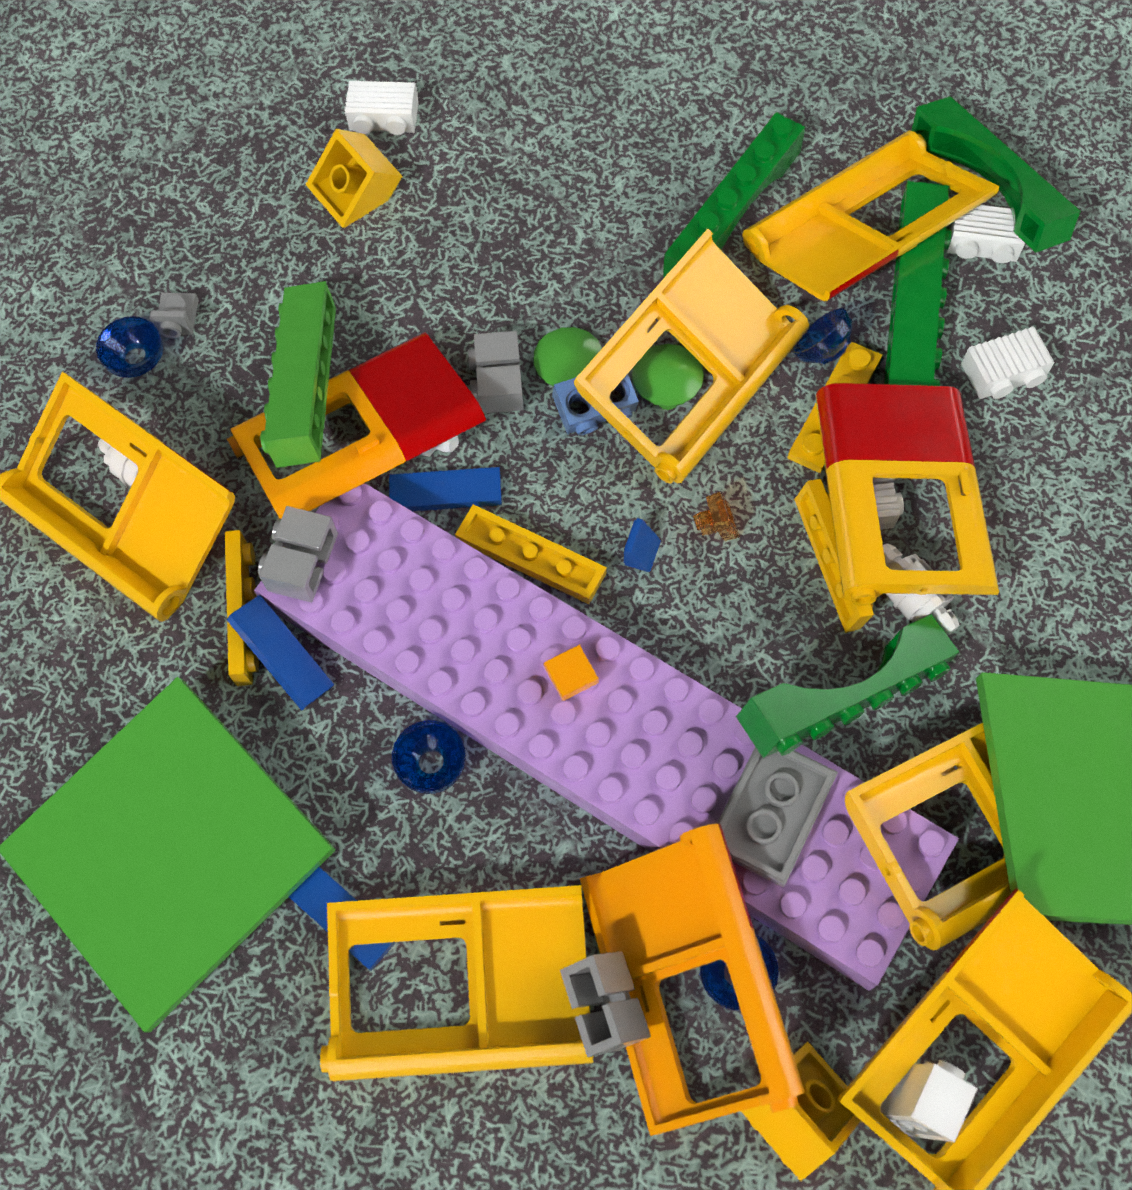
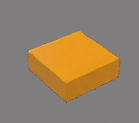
(571, 672)

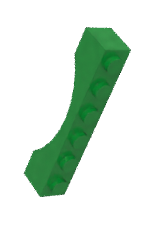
(758, 167)
(1038, 210)
(790, 713)

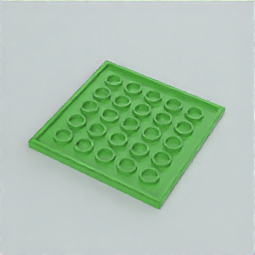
(1063, 792)
(165, 853)

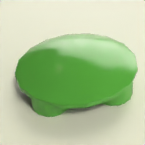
(564, 354)
(667, 376)

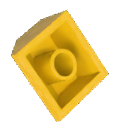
(352, 177)
(815, 1128)

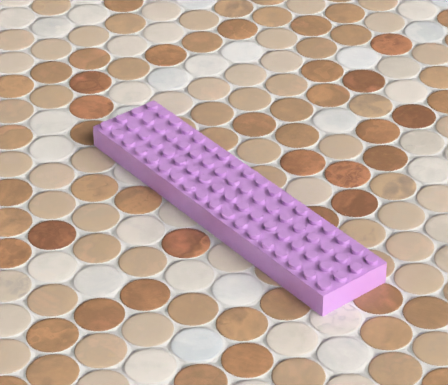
(634, 750)

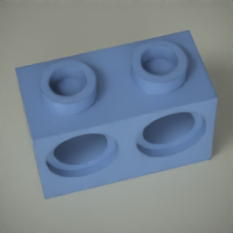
(566, 393)

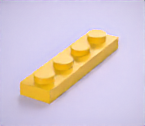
(855, 367)
(816, 514)
(531, 554)
(239, 591)

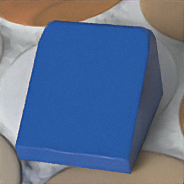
(641, 546)

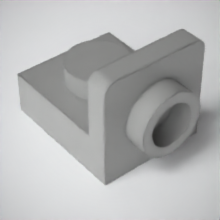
(175, 314)

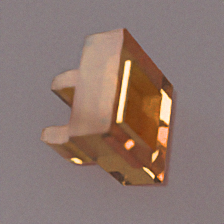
(717, 519)

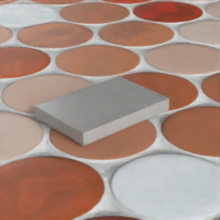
(774, 812)

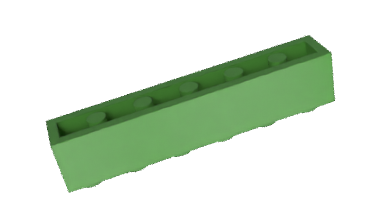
(299, 376)

